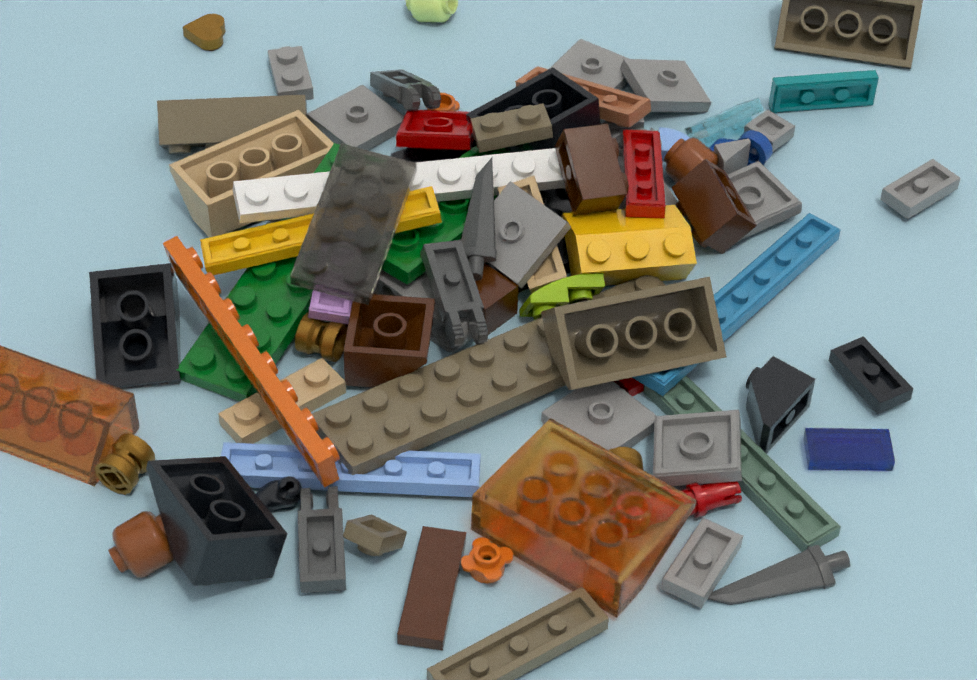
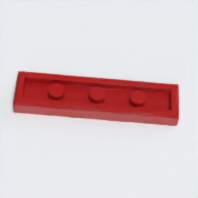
(644, 173)

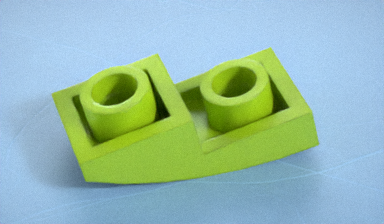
(561, 292)

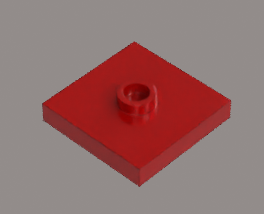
(435, 130)

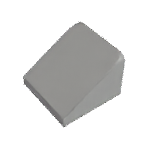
(733, 155)

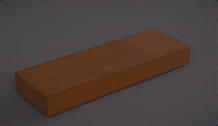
(432, 588)

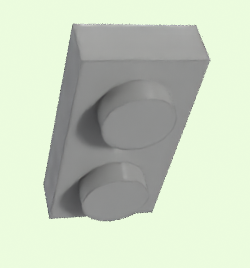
(290, 72)
(920, 188)
(702, 562)

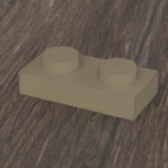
(511, 127)

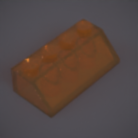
(60, 415)

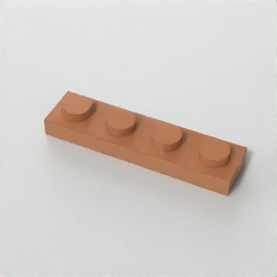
(614, 105)

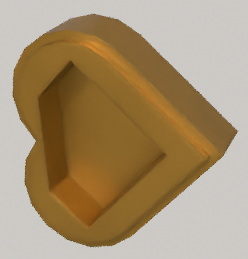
(206, 31)

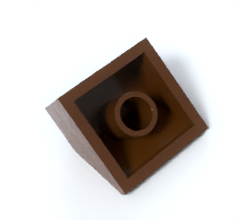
(387, 339)

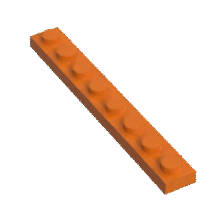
(258, 367)

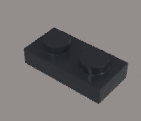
(870, 375)

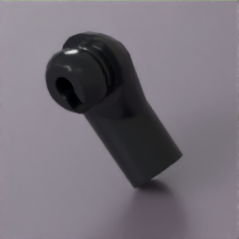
(280, 493)

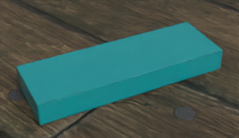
(823, 91)

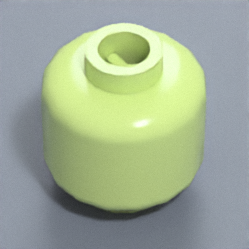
(432, 9)

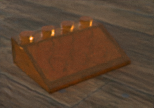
(581, 515)

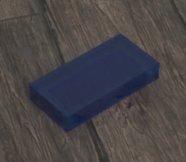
(848, 449)

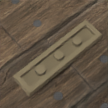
(527, 641)

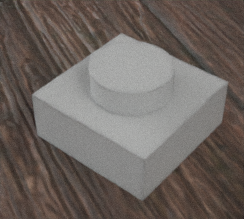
(773, 127)

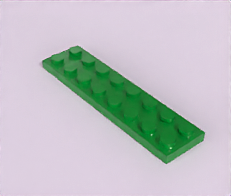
(268, 306)

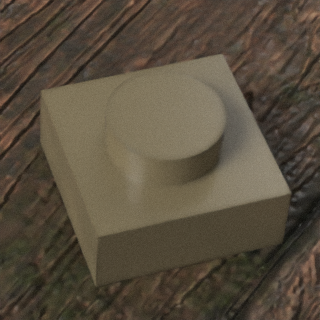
(374, 535)

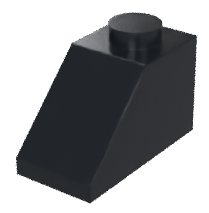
(776, 400)

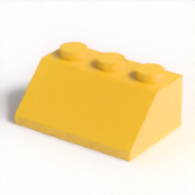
(630, 246)

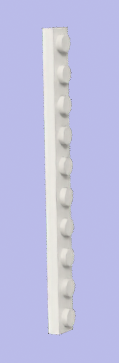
(450, 180)

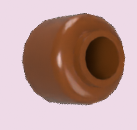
(686, 156)
(141, 545)

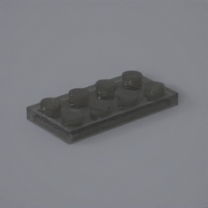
(354, 224)

